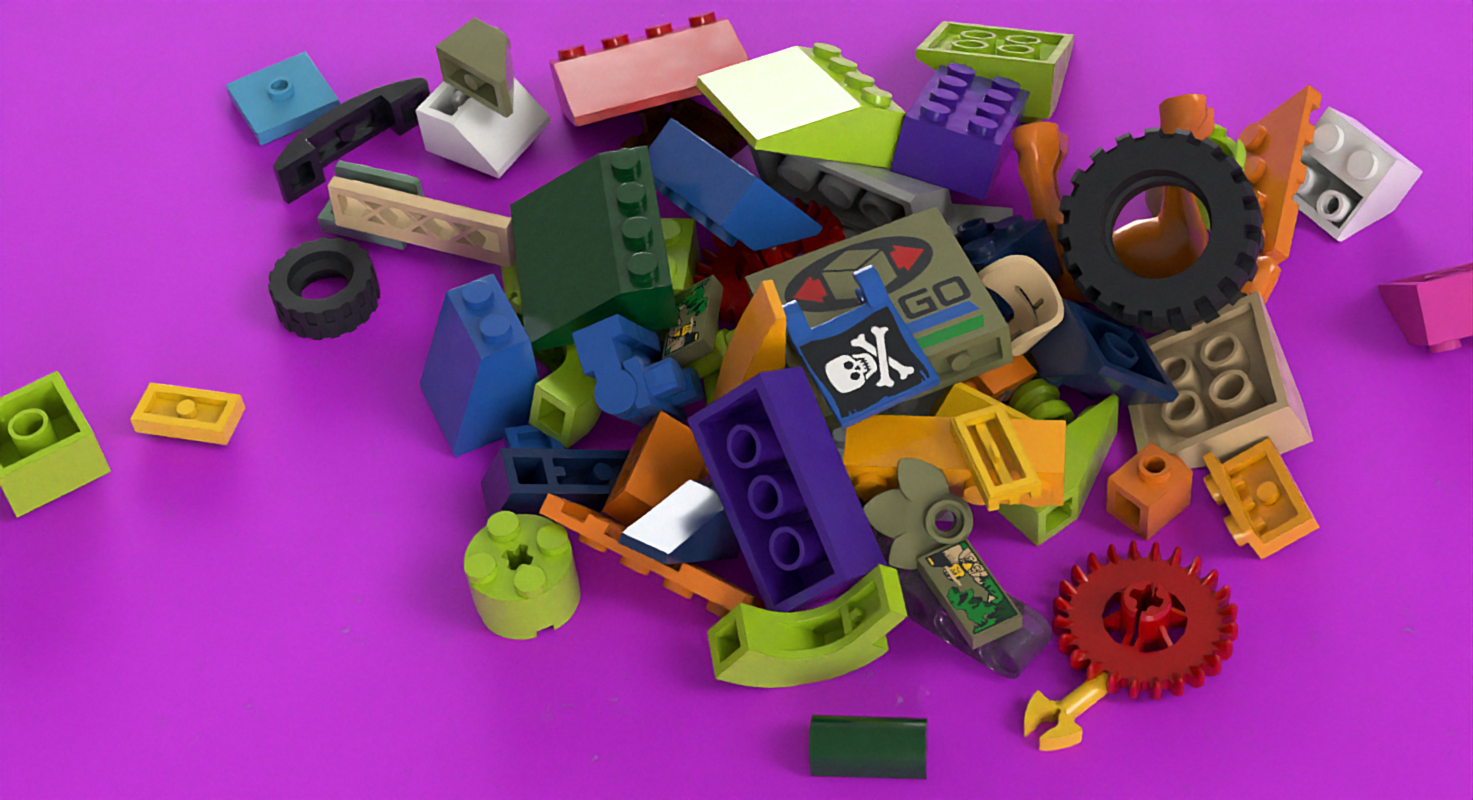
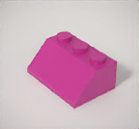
(1433, 306)

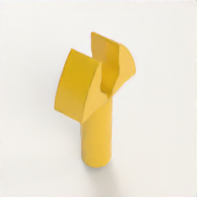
(1065, 711)

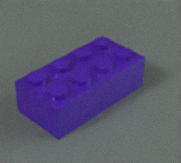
(960, 130)
(786, 491)

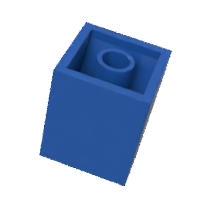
(478, 367)

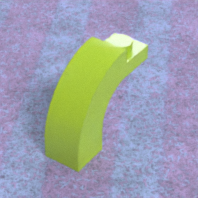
(566, 398)
(810, 645)

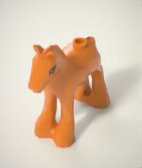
(1146, 246)

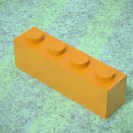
(882, 440)

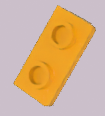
(1261, 498)

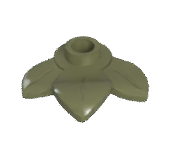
(911, 510)

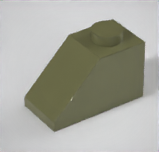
(479, 64)

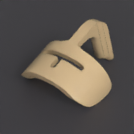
(1006, 279)

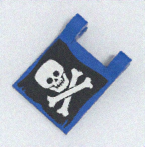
(863, 356)

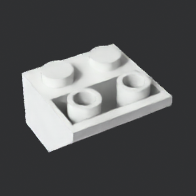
(476, 135)
(1351, 176)

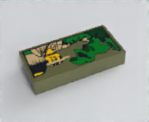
(697, 320)
(969, 593)

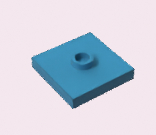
(282, 97)

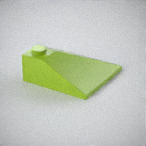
(1027, 56)

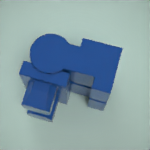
(627, 380)

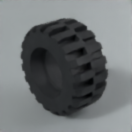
(1125, 173)

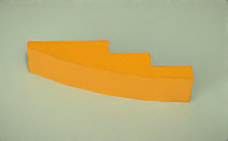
(756, 342)

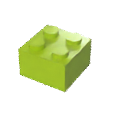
(45, 445)

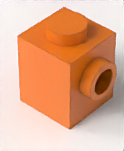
(1149, 490)

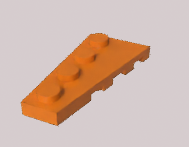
(1275, 168)
(682, 578)

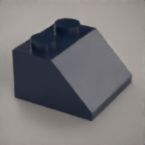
(1102, 359)

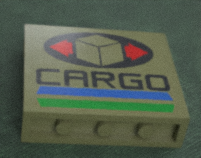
(925, 281)

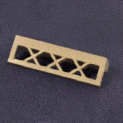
(423, 221)

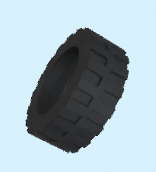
(332, 314)

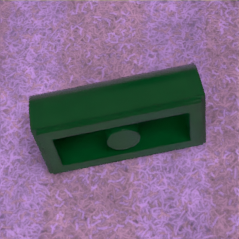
(868, 746)

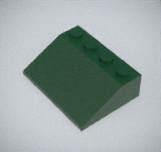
(593, 250)

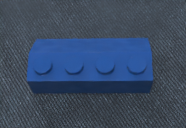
(723, 193)

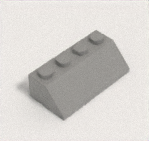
(854, 193)

